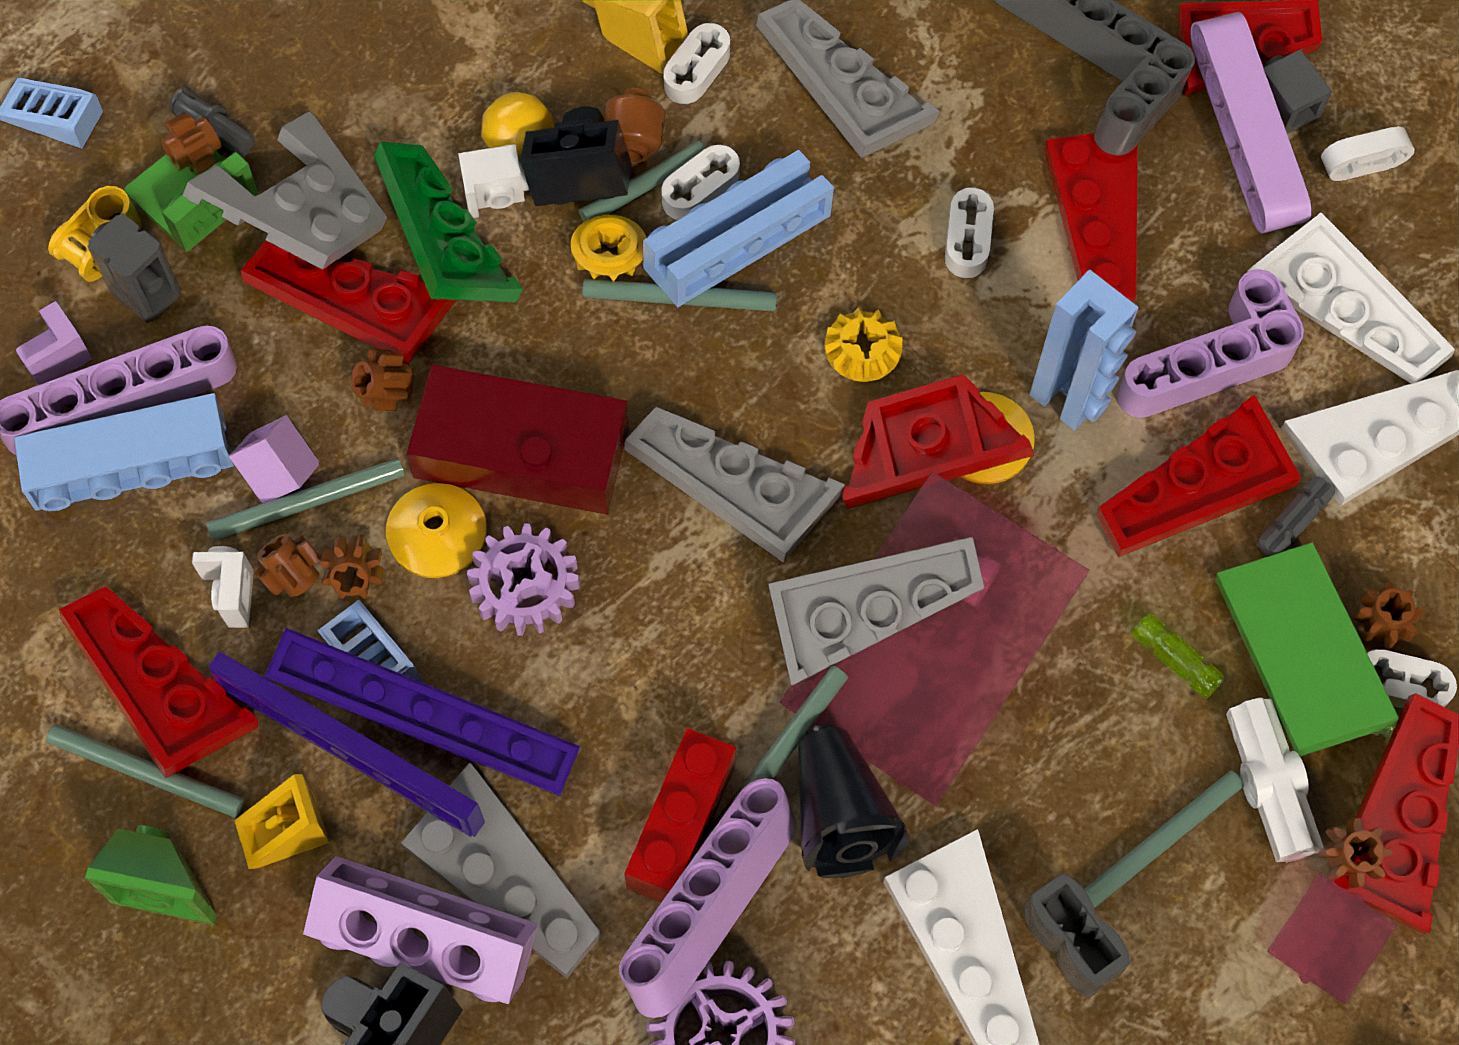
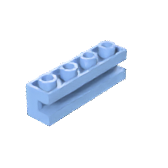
(736, 228)
(1084, 349)
(123, 453)

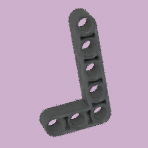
(1128, 47)

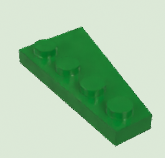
(439, 231)

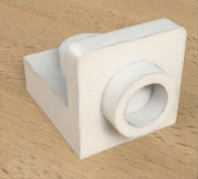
(231, 584)

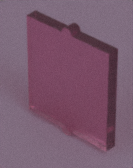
(1331, 938)

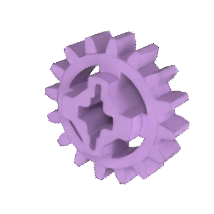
(531, 599)

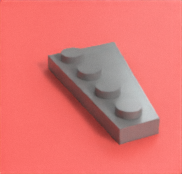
(842, 80)
(752, 493)
(857, 605)
(506, 874)

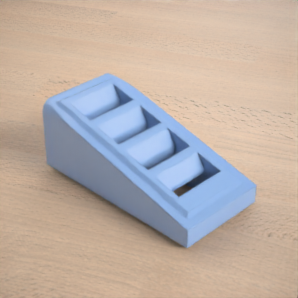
(73, 131)
(350, 620)

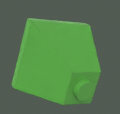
(149, 875)

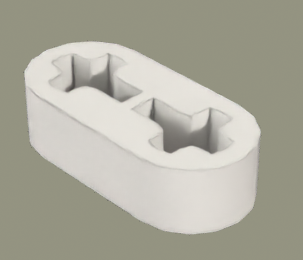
(689, 58)
(1367, 153)
(696, 177)
(959, 231)
(1409, 673)

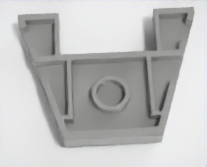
(311, 213)

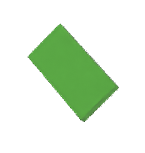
(1306, 649)

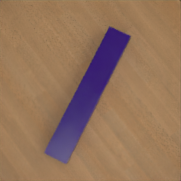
(422, 712)
(348, 745)

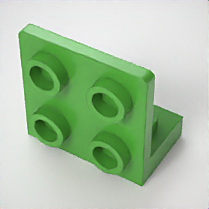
(160, 196)

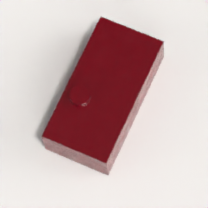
(518, 439)

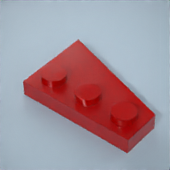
(1274, 25)

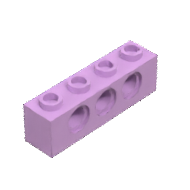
(446, 920)

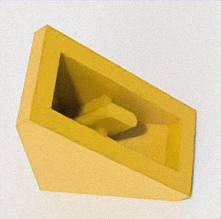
(281, 824)

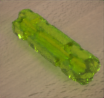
(1178, 655)

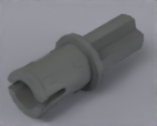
(229, 133)

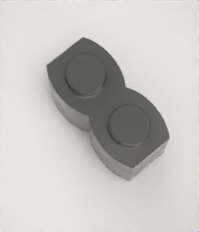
(1067, 925)

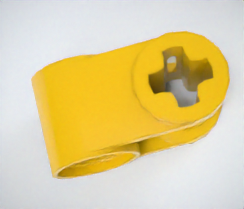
(81, 226)

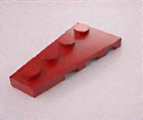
(1097, 208)
(352, 297)
(1214, 475)
(159, 692)
(1410, 806)

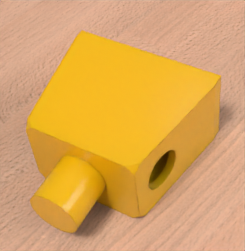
(643, 28)

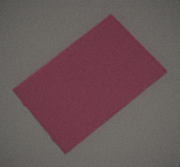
(936, 686)

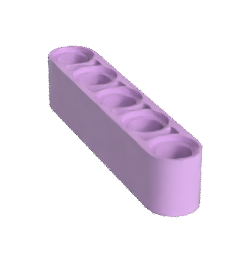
(1250, 122)
(131, 370)
(708, 898)

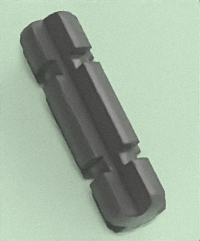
(1296, 517)

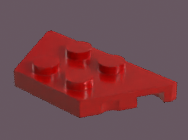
(925, 431)

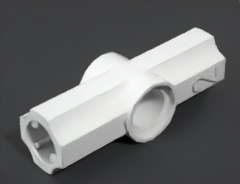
(1274, 780)

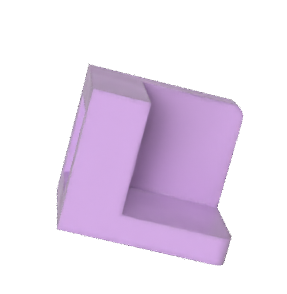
(55, 350)
(274, 459)

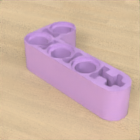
(1205, 354)

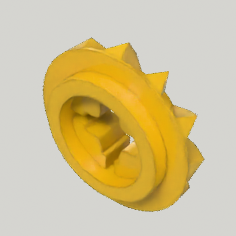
(612, 232)
(849, 359)

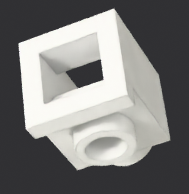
(492, 178)

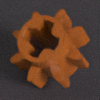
(190, 143)
(382, 380)
(288, 565)
(364, 569)
(1397, 606)
(1370, 854)

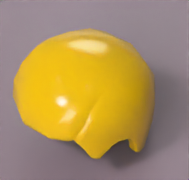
(511, 117)

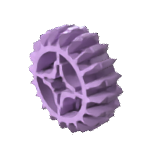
(741, 1021)

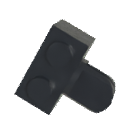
(576, 159)
(405, 1011)

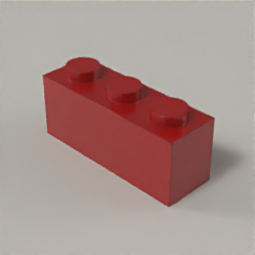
(680, 814)

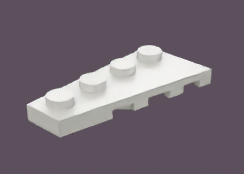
(1354, 301)
(1378, 434)
(963, 936)

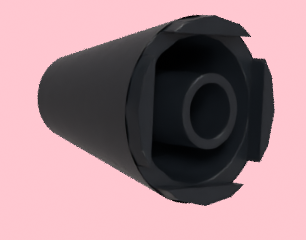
(843, 807)

